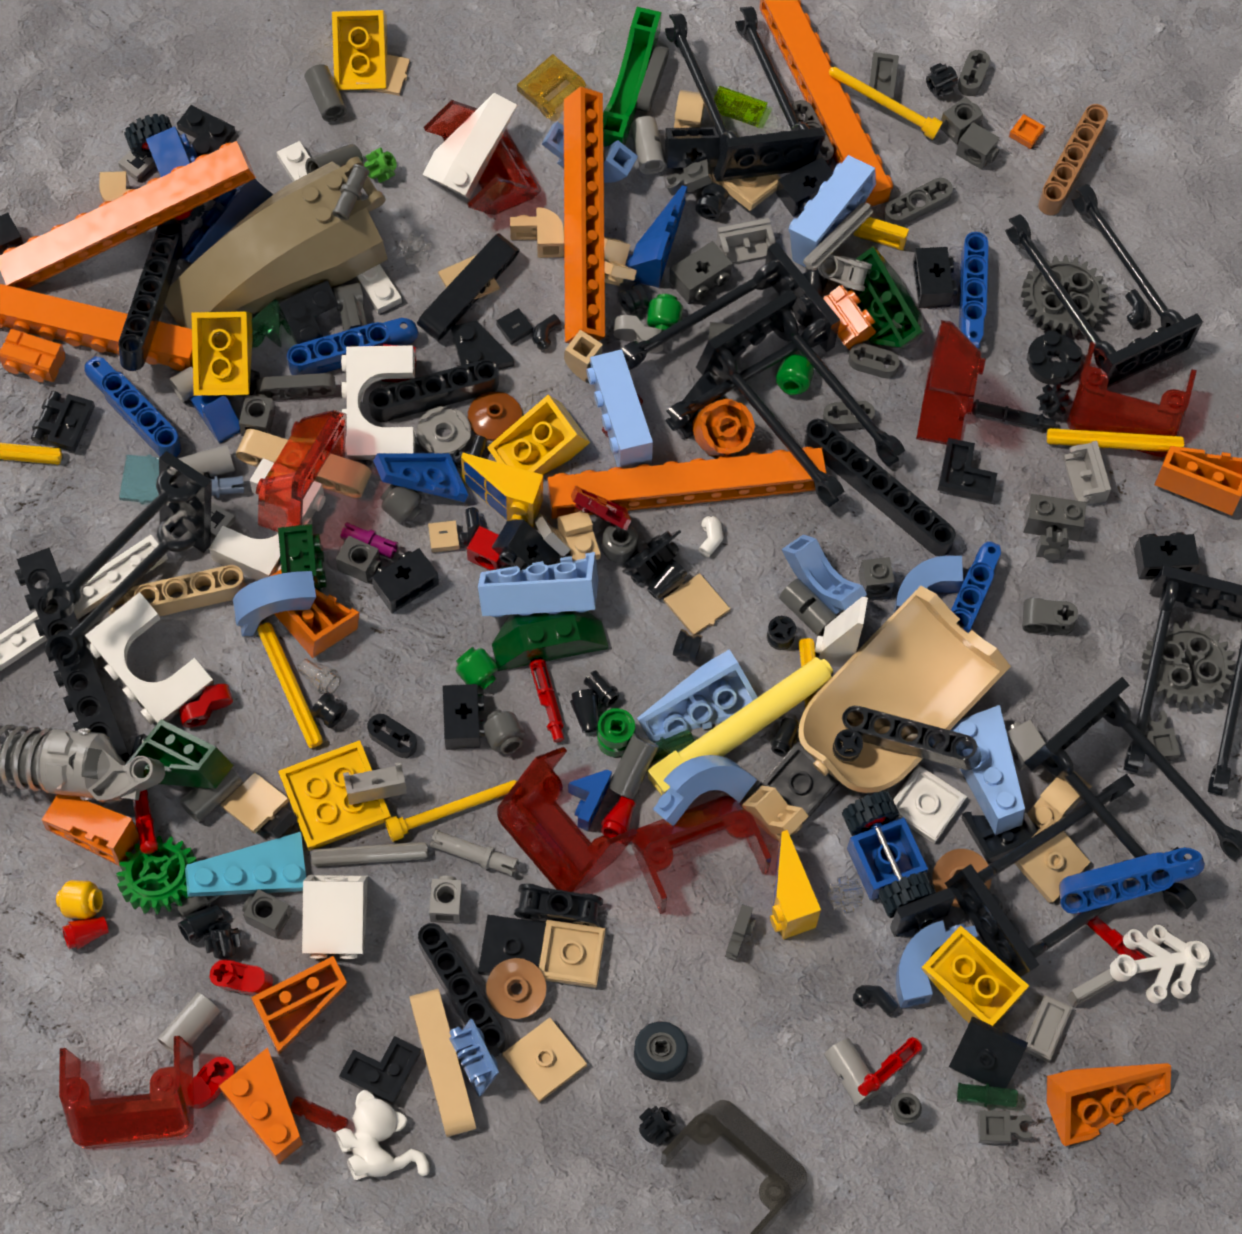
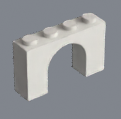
(364, 367)
(260, 556)
(112, 641)

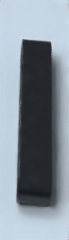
(150, 295)
(885, 498)

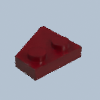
(602, 507)

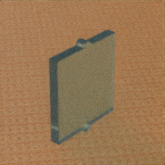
(140, 479)

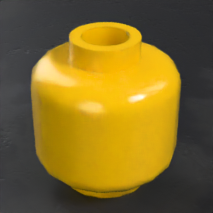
(79, 899)

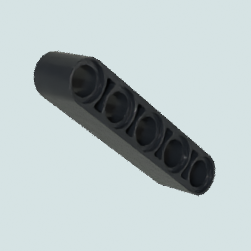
(462, 291)
(425, 400)
(921, 746)
(459, 976)

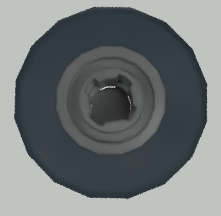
(655, 1060)

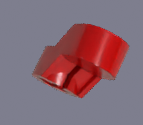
(199, 712)
(227, 976)
(209, 1079)

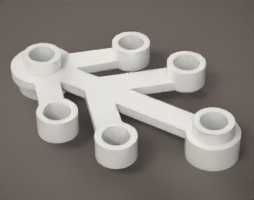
(1192, 954)

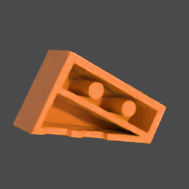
(1203, 477)
(321, 625)
(92, 827)
(298, 1001)
(262, 1105)

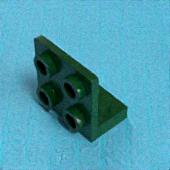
(301, 552)

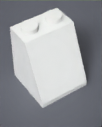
(334, 915)

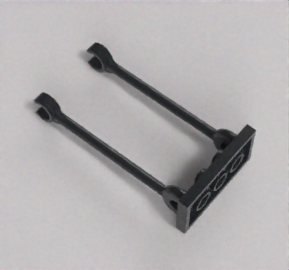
(757, 153)
(783, 276)
(776, 316)
(1165, 342)
(182, 510)
(1195, 592)
(1116, 712)
(986, 910)

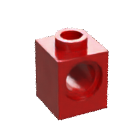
(481, 551)

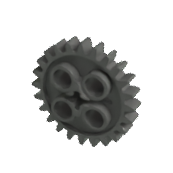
(1089, 297)
(1212, 660)

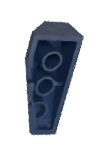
(223, 216)

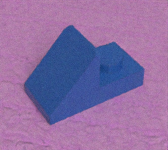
(217, 415)
(593, 790)

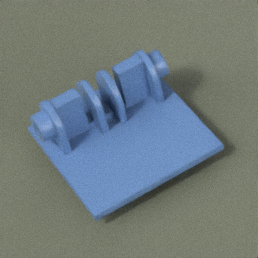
(474, 1056)

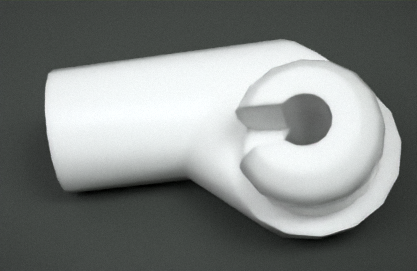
(713, 527)

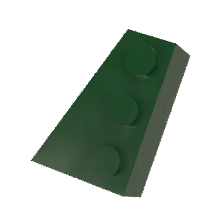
(185, 757)

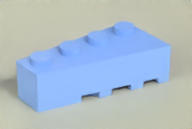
(835, 200)
(620, 410)
(540, 588)
(995, 778)

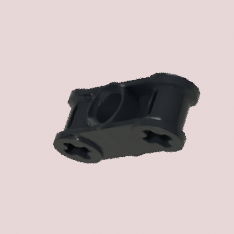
(543, 898)

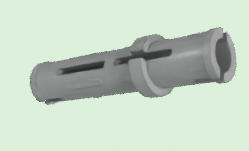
(485, 856)

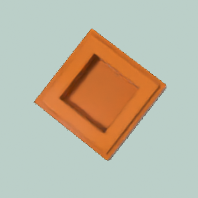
(1027, 131)

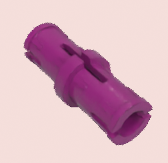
(385, 546)

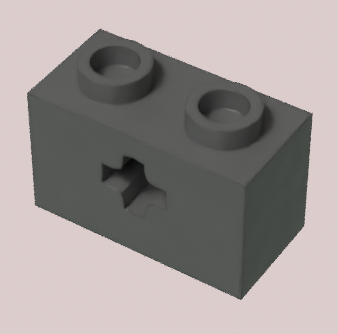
(700, 272)
(1054, 513)

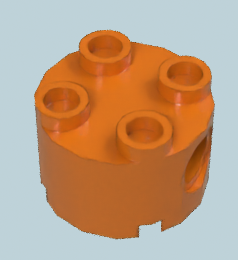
(723, 427)

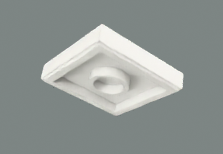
(928, 803)

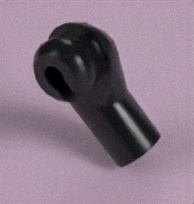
(542, 330)
(477, 449)
(473, 523)

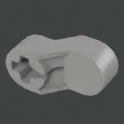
(631, 329)

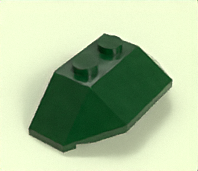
(889, 304)
(547, 638)

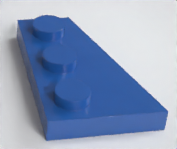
(422, 472)

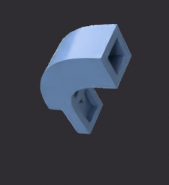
(616, 157)
(937, 574)
(819, 576)
(272, 596)
(698, 777)
(911, 981)

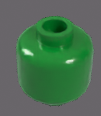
(664, 311)
(794, 375)
(476, 668)

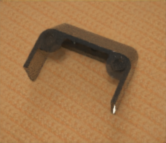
(783, 1173)

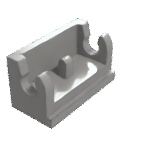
(745, 240)
(1087, 473)
(375, 784)

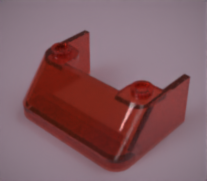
(506, 177)
(949, 385)
(1109, 411)
(297, 468)
(549, 834)
(656, 840)
(131, 1119)

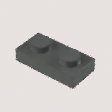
(884, 73)

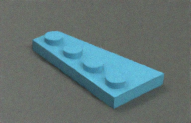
(265, 866)

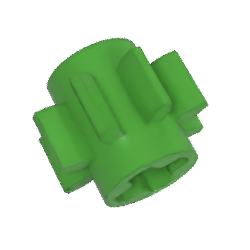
(380, 165)

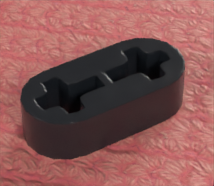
(388, 740)

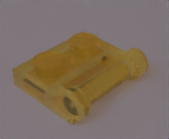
(545, 80)

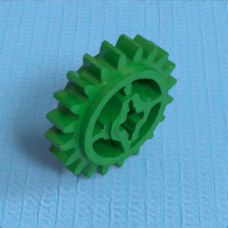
(157, 877)

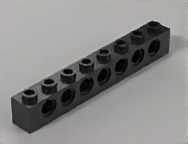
(43, 567)

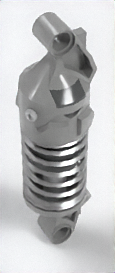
(73, 764)

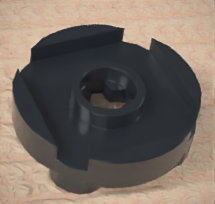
(1054, 344)

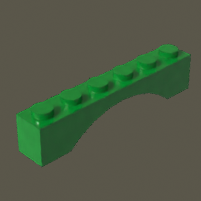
(638, 52)

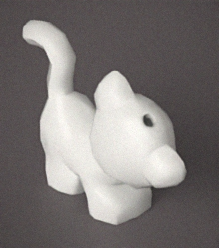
(375, 1123)

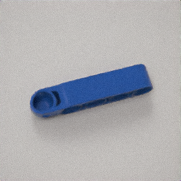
(973, 283)
(336, 344)
(105, 379)
(983, 566)
(1120, 889)

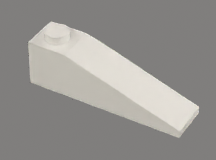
(466, 152)
(842, 635)

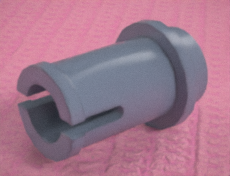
(224, 486)

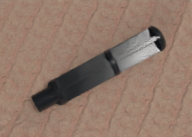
(1012, 415)

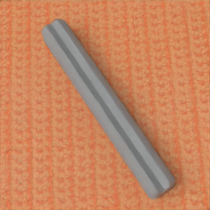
(838, 236)
(369, 854)

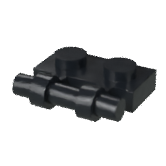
(69, 425)

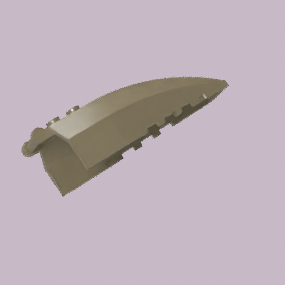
(283, 249)

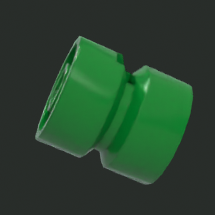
(615, 731)

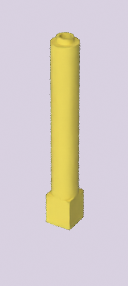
(747, 720)

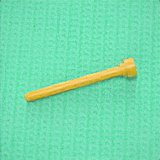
(928, 125)
(399, 826)

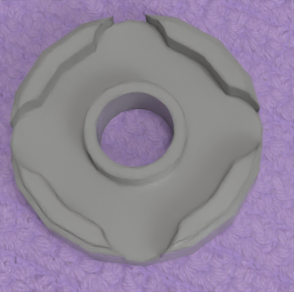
(443, 418)

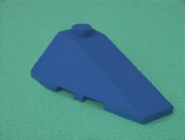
(655, 245)

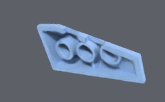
(700, 700)

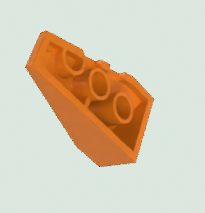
(1094, 1097)

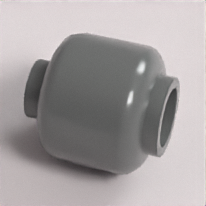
(401, 503)
(619, 544)
(504, 732)

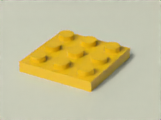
(321, 799)

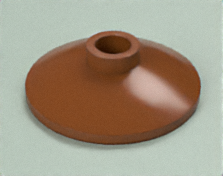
(489, 424)

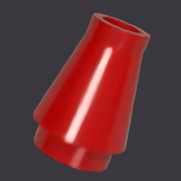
(618, 818)
(83, 932)

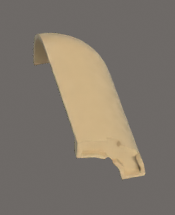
(910, 668)

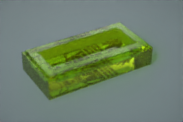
(740, 106)

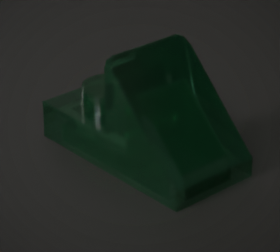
(267, 324)

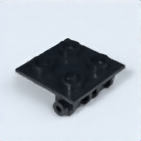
(645, 563)

